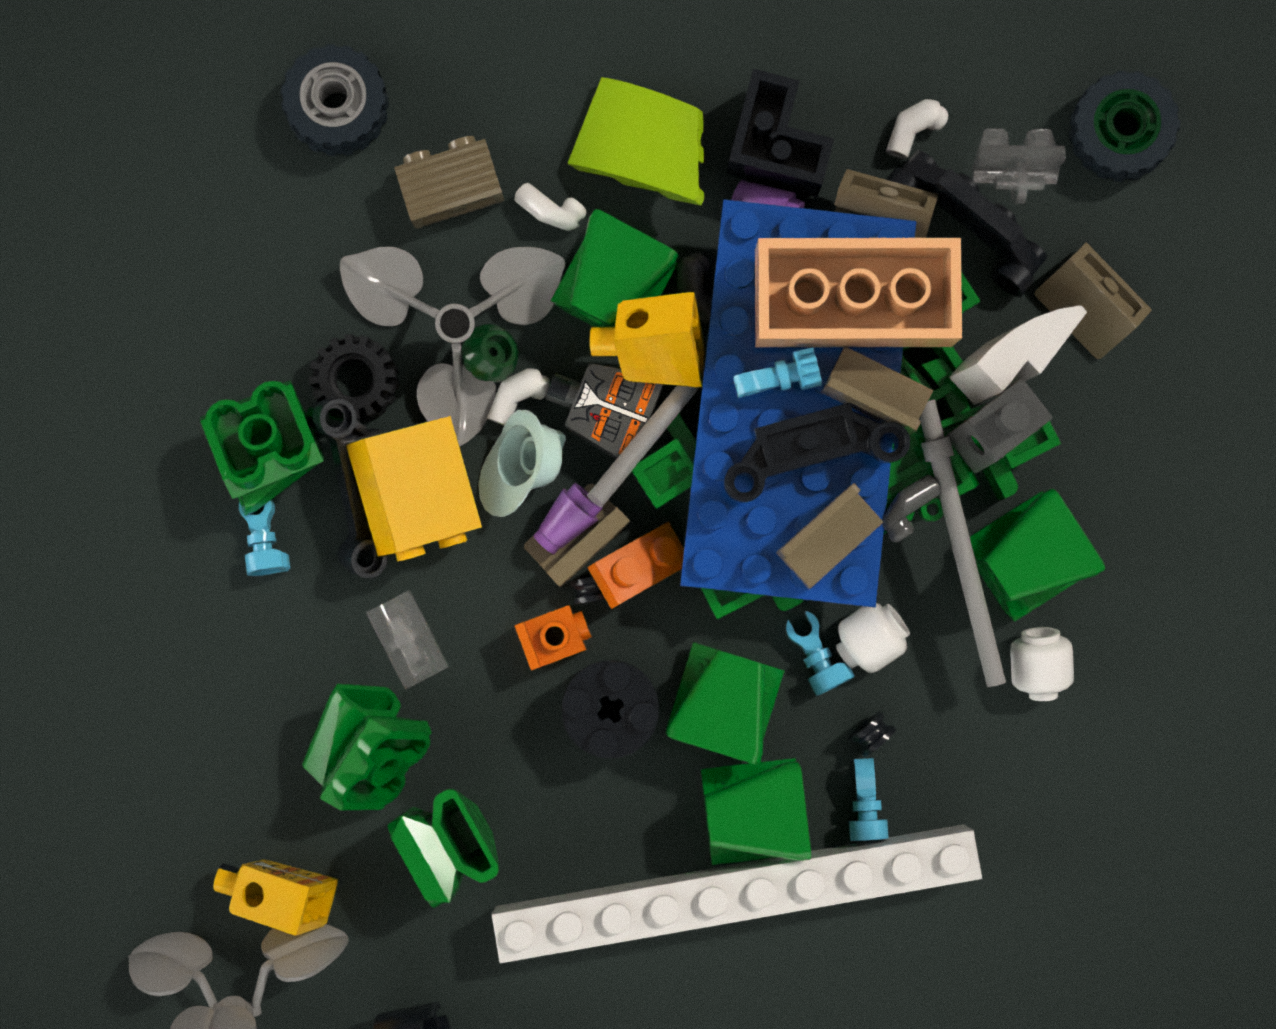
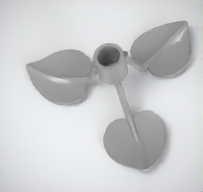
(518, 278)
(174, 958)

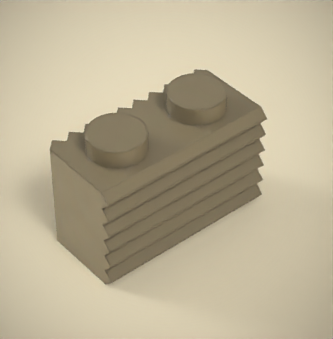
(448, 181)

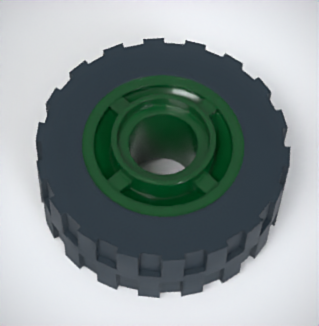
(1133, 98)

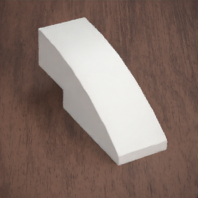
(1015, 354)

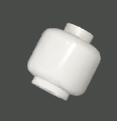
(872, 637)
(1042, 663)

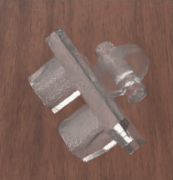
(1018, 166)
(407, 639)

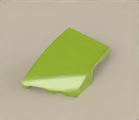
(642, 140)

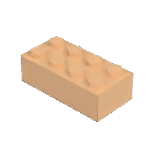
(858, 292)

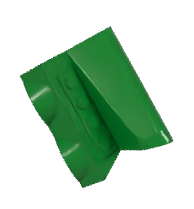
(613, 267)
(261, 443)
(1034, 554)
(724, 703)
(364, 748)
(756, 812)
(445, 846)

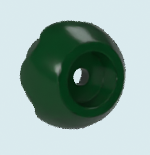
(479, 360)

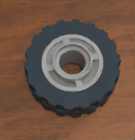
(330, 72)

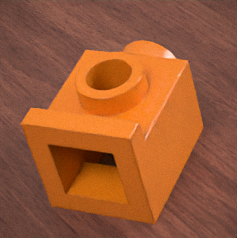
(533, 636)

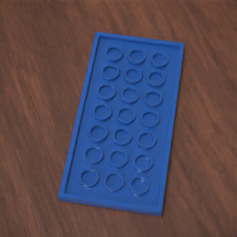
(735, 542)

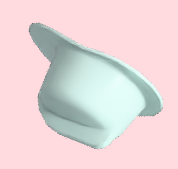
(520, 460)

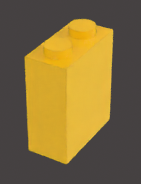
(414, 488)

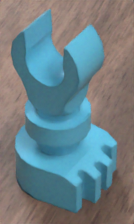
(802, 370)
(264, 558)
(826, 675)
(868, 825)

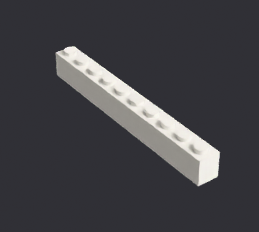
(735, 893)

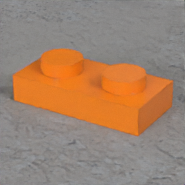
(638, 565)

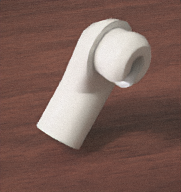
(913, 120)
(547, 211)
(515, 389)

